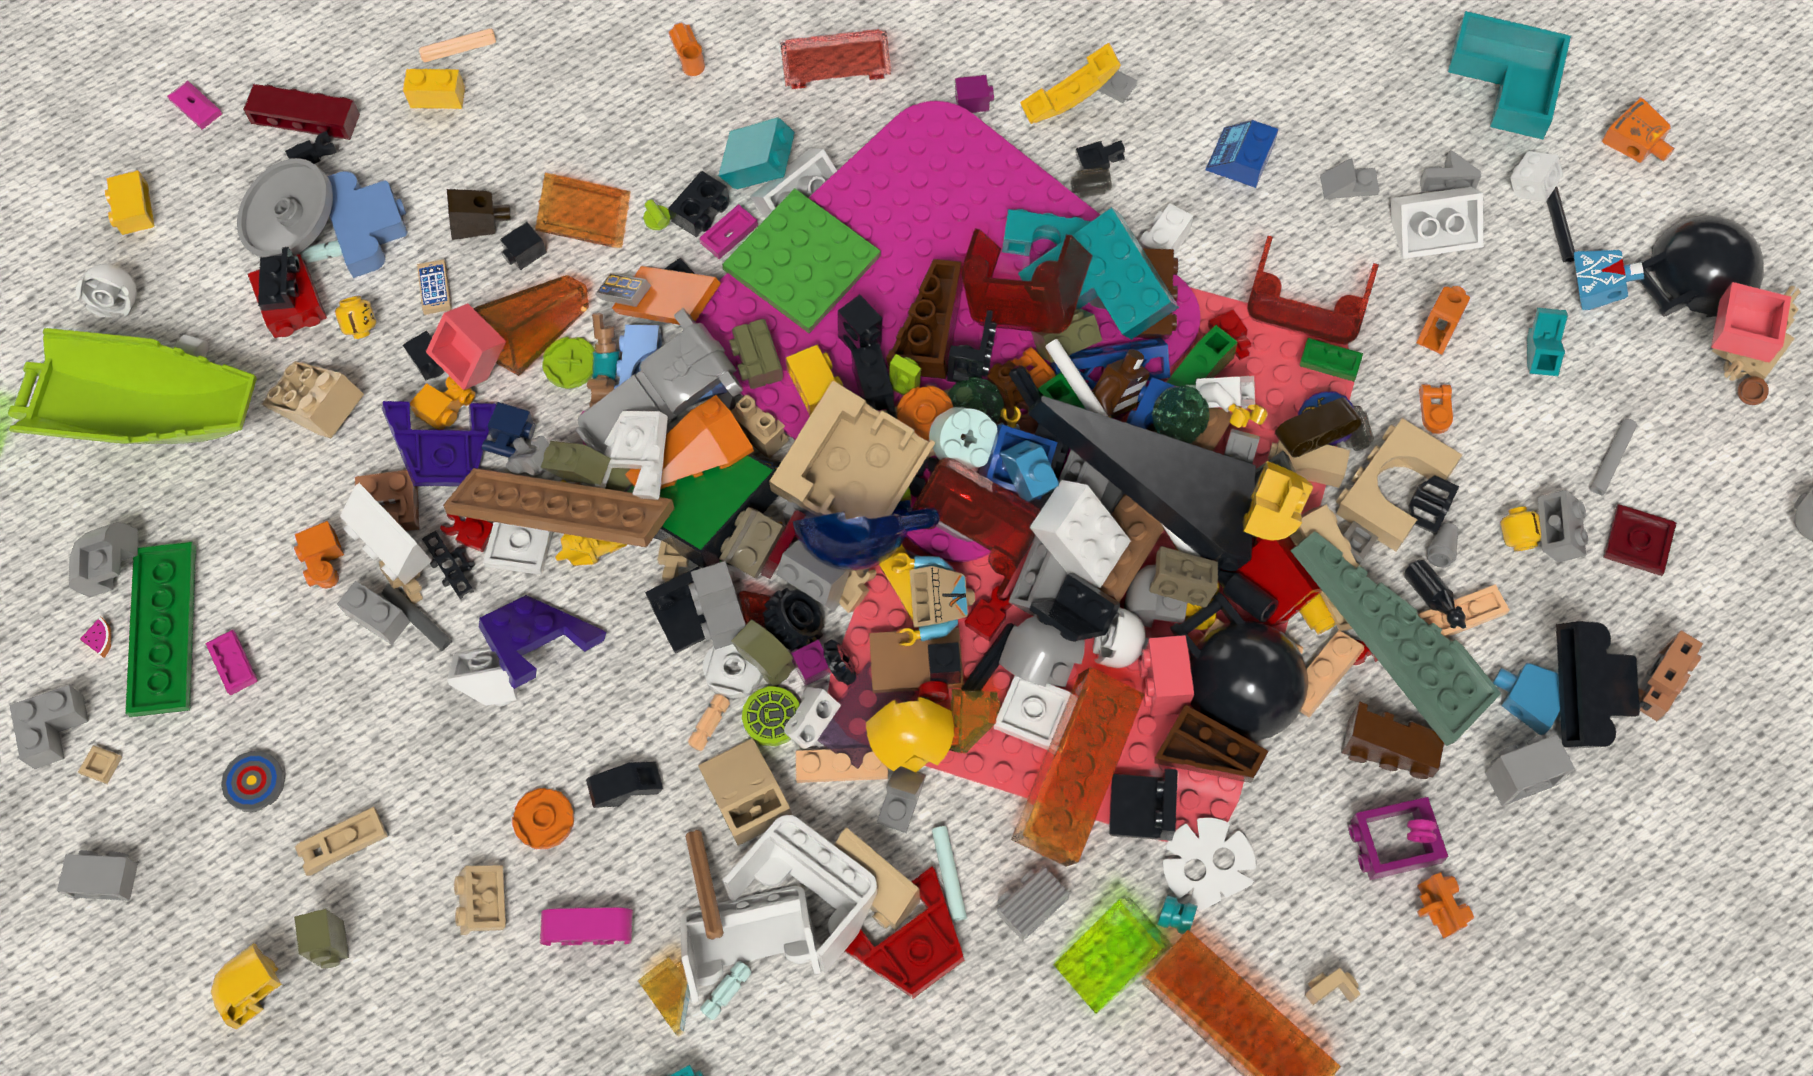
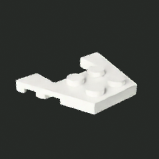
(638, 443)

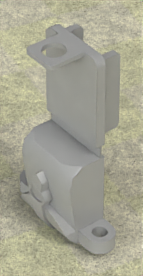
(667, 382)

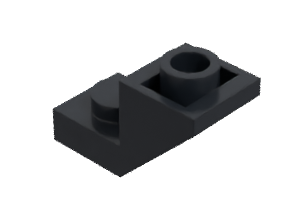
(619, 783)

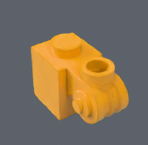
(438, 407)

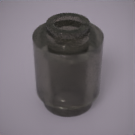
(1091, 182)
(1363, 435)

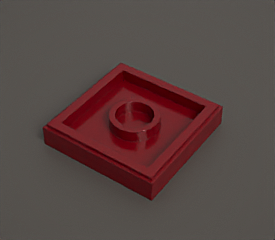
(1640, 540)
(781, 546)

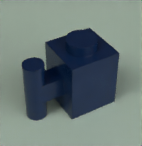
(506, 426)

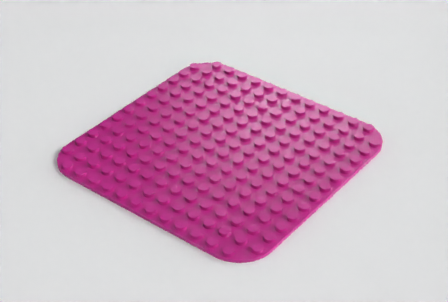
(918, 200)

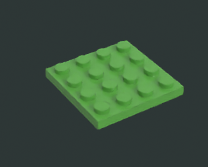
(801, 260)

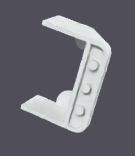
(798, 850)
(752, 930)

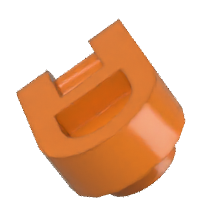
(1042, 371)
(1436, 417)

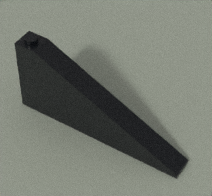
(1181, 485)

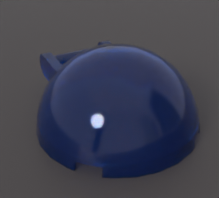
(860, 541)

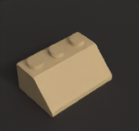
(895, 893)

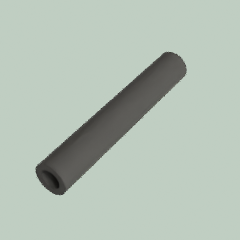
(417, 618)

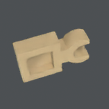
(855, 589)

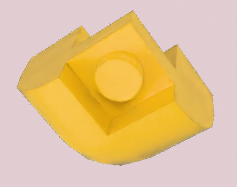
(1277, 503)
(911, 734)
(242, 985)

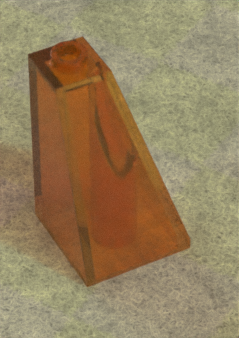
(534, 319)

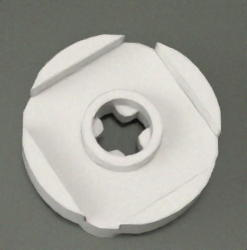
(719, 679)

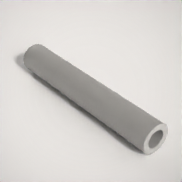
(1613, 456)

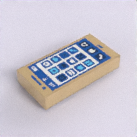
(434, 287)

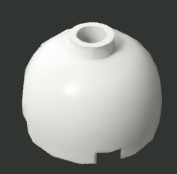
(102, 286)
(1122, 642)

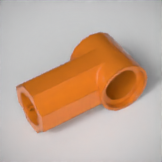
(687, 49)

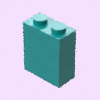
(756, 153)

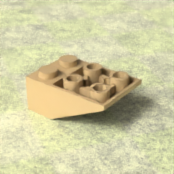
(313, 398)
(745, 791)

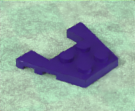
(438, 455)
(527, 626)

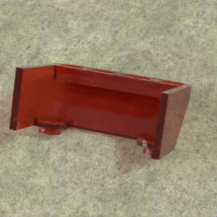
(835, 57)
(1035, 305)
(1336, 326)
(982, 514)

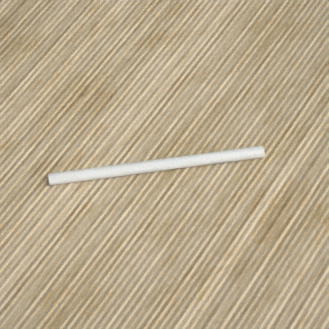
(1092, 404)

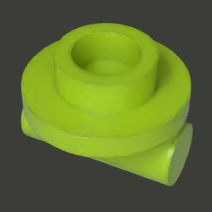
(656, 216)

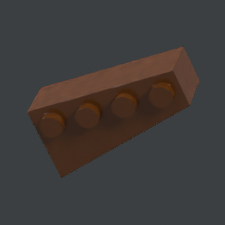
(932, 320)

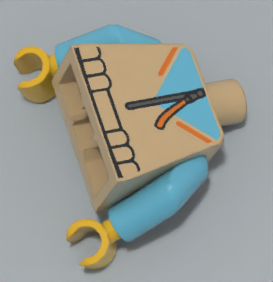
(936, 595)

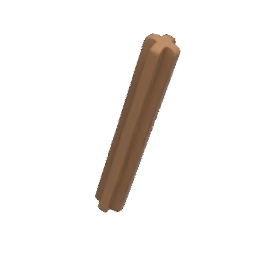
(704, 885)

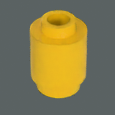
(1317, 615)

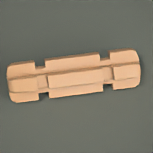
(708, 722)

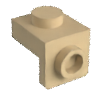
(1323, 985)

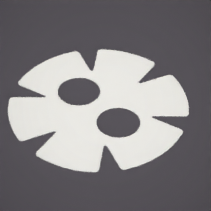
(1188, 847)

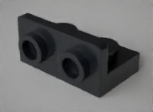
(278, 281)

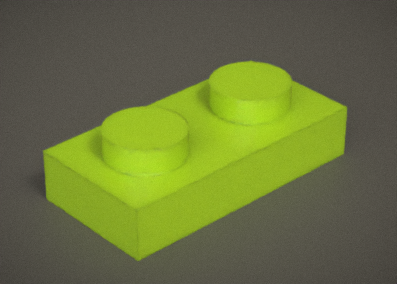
(904, 374)

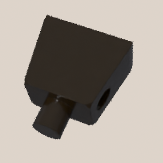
(473, 213)

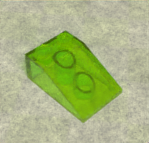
(1112, 954)

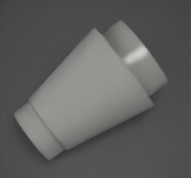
(1444, 546)

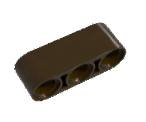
(1318, 427)

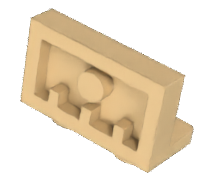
(480, 899)

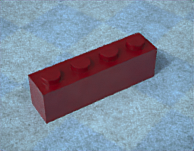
(301, 111)

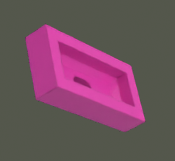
(200, 112)
(736, 221)

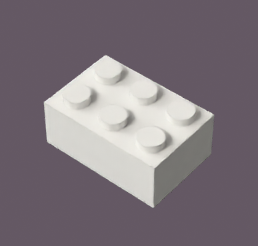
(1080, 532)

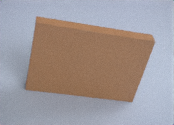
(903, 667)

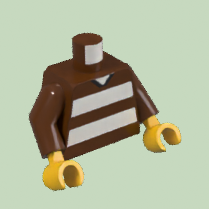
(1121, 384)

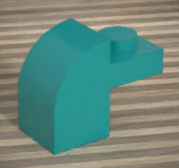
(1544, 342)

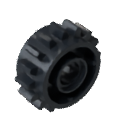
(793, 618)

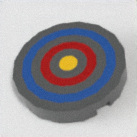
(253, 781)

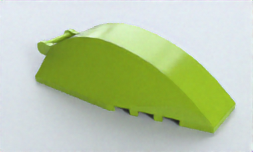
(128, 392)

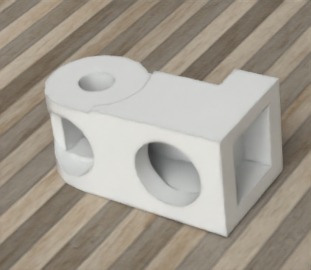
(811, 717)

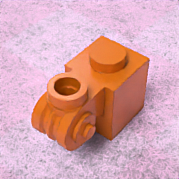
(317, 548)

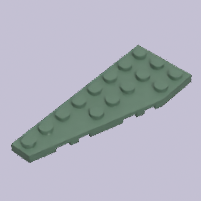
(1426, 665)

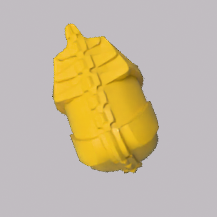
(585, 550)

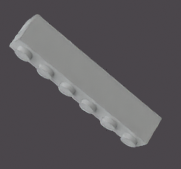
(1042, 574)

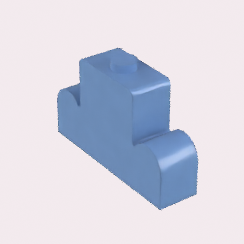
(364, 221)

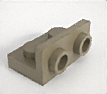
(751, 541)
(1185, 577)

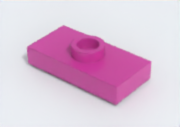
(231, 662)

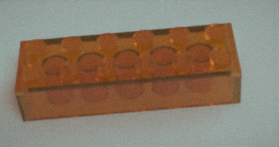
(1078, 767)
(1233, 1014)

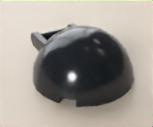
(1700, 261)
(1245, 673)

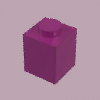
(974, 93)
(810, 663)

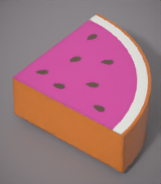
(98, 637)

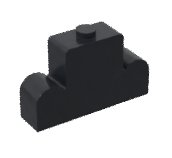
(1593, 685)

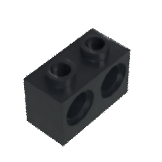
(695, 201)
(859, 324)

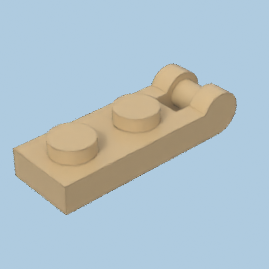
(341, 841)

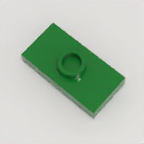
(1331, 359)

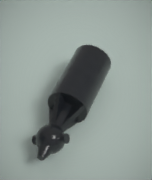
(1434, 592)
(1247, 595)

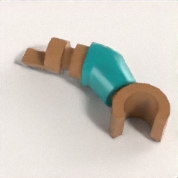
(604, 360)

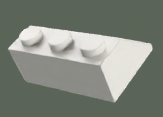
(804, 174)
(1438, 222)
(383, 536)

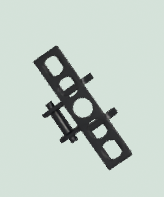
(458, 575)

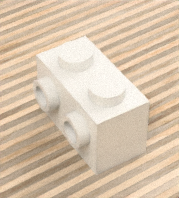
(1168, 229)

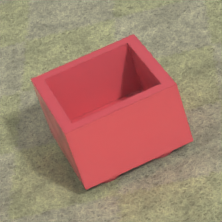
(1751, 322)
(465, 346)
(1167, 675)

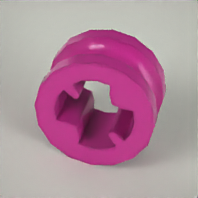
(1421, 831)

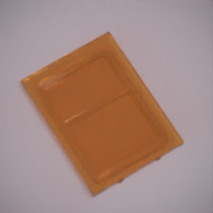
(582, 210)

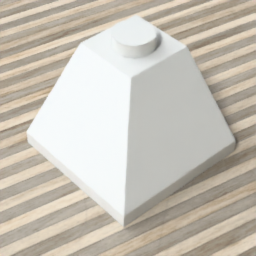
(481, 677)

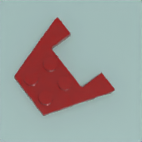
(920, 949)

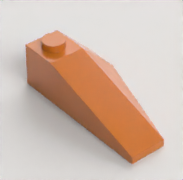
(699, 442)

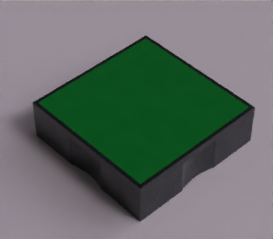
(710, 505)

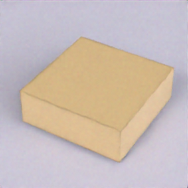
(100, 764)

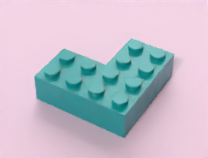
(1521, 60)
(1117, 274)

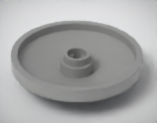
(285, 208)

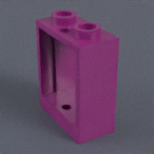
(1368, 859)

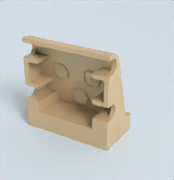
(850, 459)

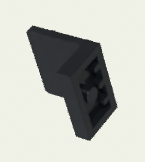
(969, 362)
(1078, 611)
(677, 612)
(1144, 806)

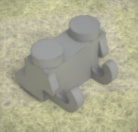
(526, 458)

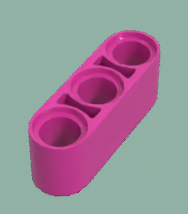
(582, 925)

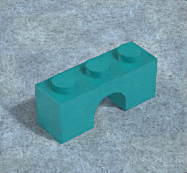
(1026, 227)

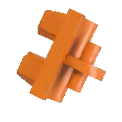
(1440, 905)

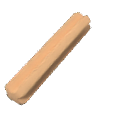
(457, 45)

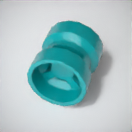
(1177, 915)

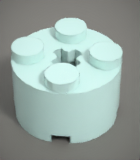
(977, 428)

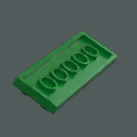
(161, 630)

